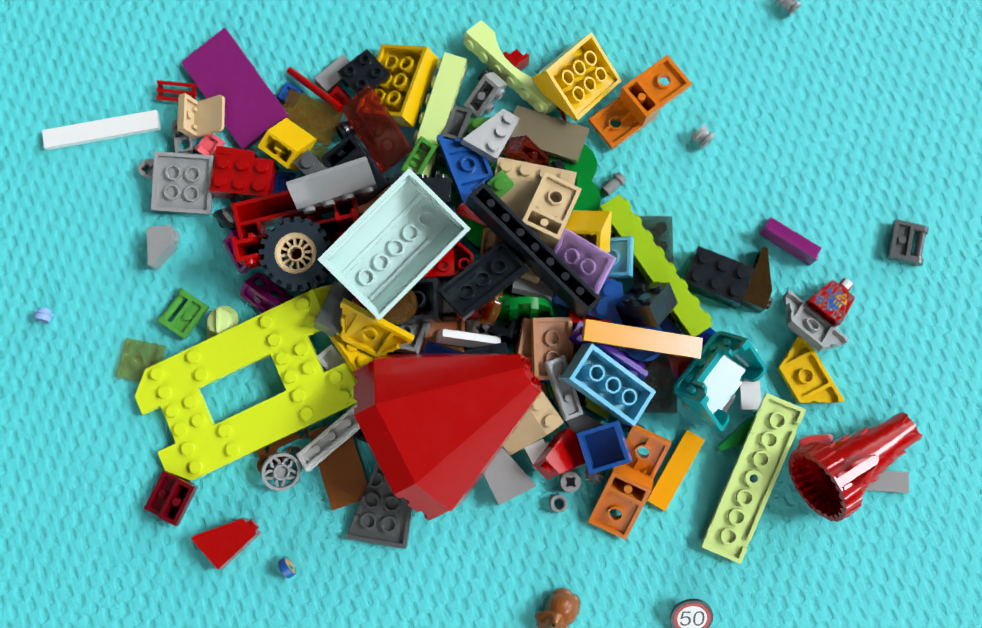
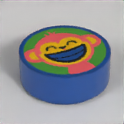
(287, 567)

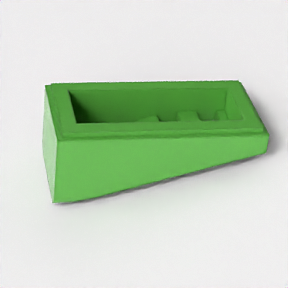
(422, 140)

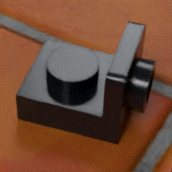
(506, 334)

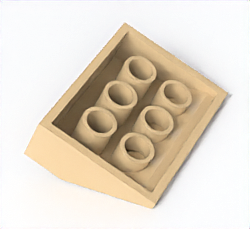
(526, 180)
(536, 424)

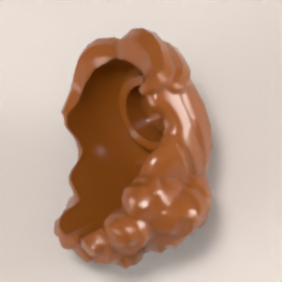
(559, 610)

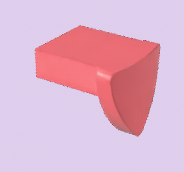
(208, 145)

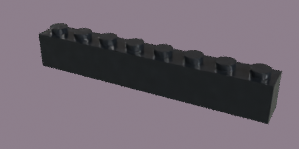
(532, 250)

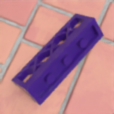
(614, 352)

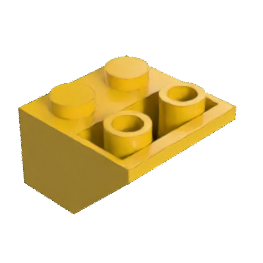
(286, 143)
(592, 226)

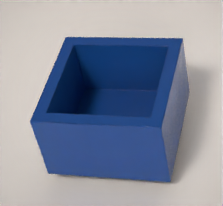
(604, 447)

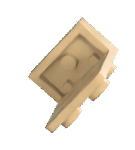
(200, 117)

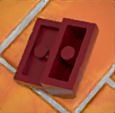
(171, 498)

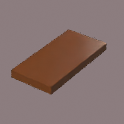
(342, 473)

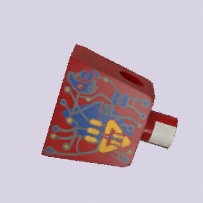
(833, 301)

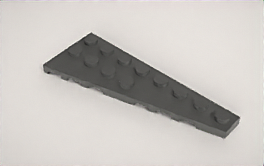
(381, 515)

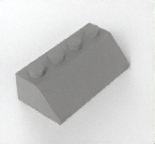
(332, 185)

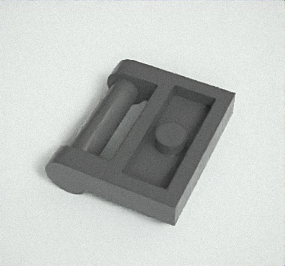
(901, 242)

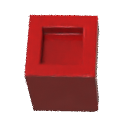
(517, 59)

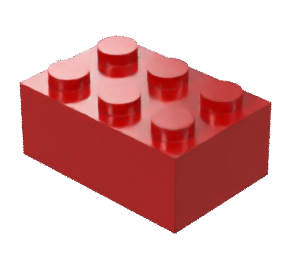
(242, 177)

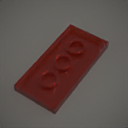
(376, 129)

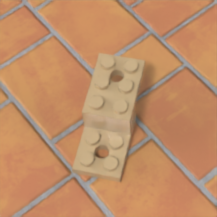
(549, 217)

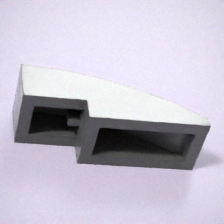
(455, 128)

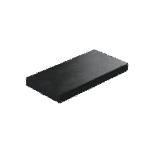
(483, 280)

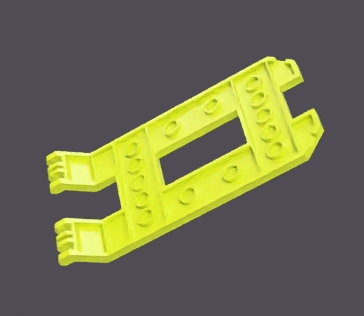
(308, 396)

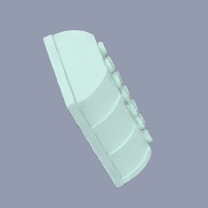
(394, 244)

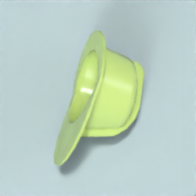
(220, 320)

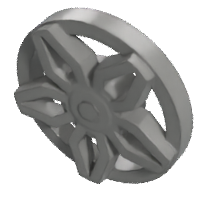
(280, 471)

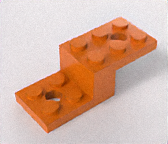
(640, 102)
(630, 483)

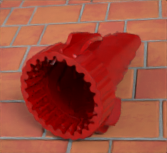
(837, 472)

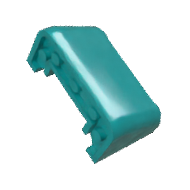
(717, 375)

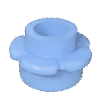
(43, 315)

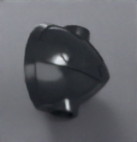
(226, 217)

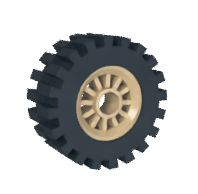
(273, 247)

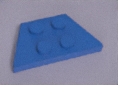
(465, 166)
(606, 309)

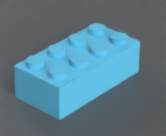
(608, 384)

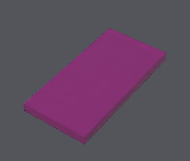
(225, 70)

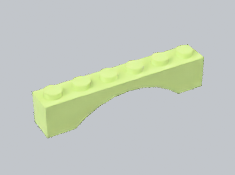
(483, 43)

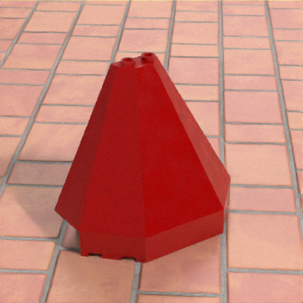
(440, 420)

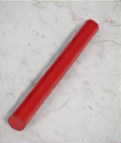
(315, 89)

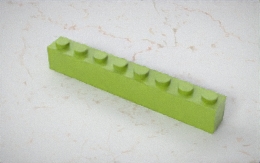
(655, 267)

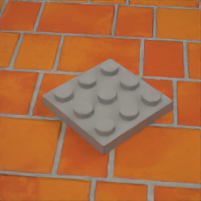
(182, 183)

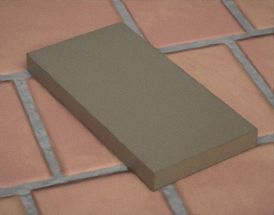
(551, 134)

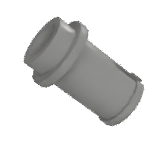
(613, 184)

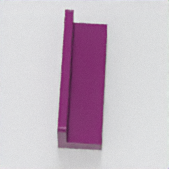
(790, 241)

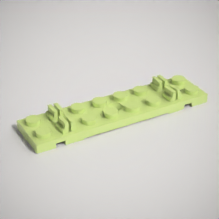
(744, 500)

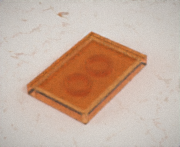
(313, 116)

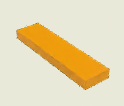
(675, 470)

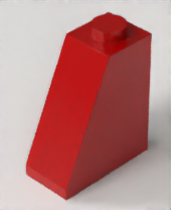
(560, 455)
(226, 541)

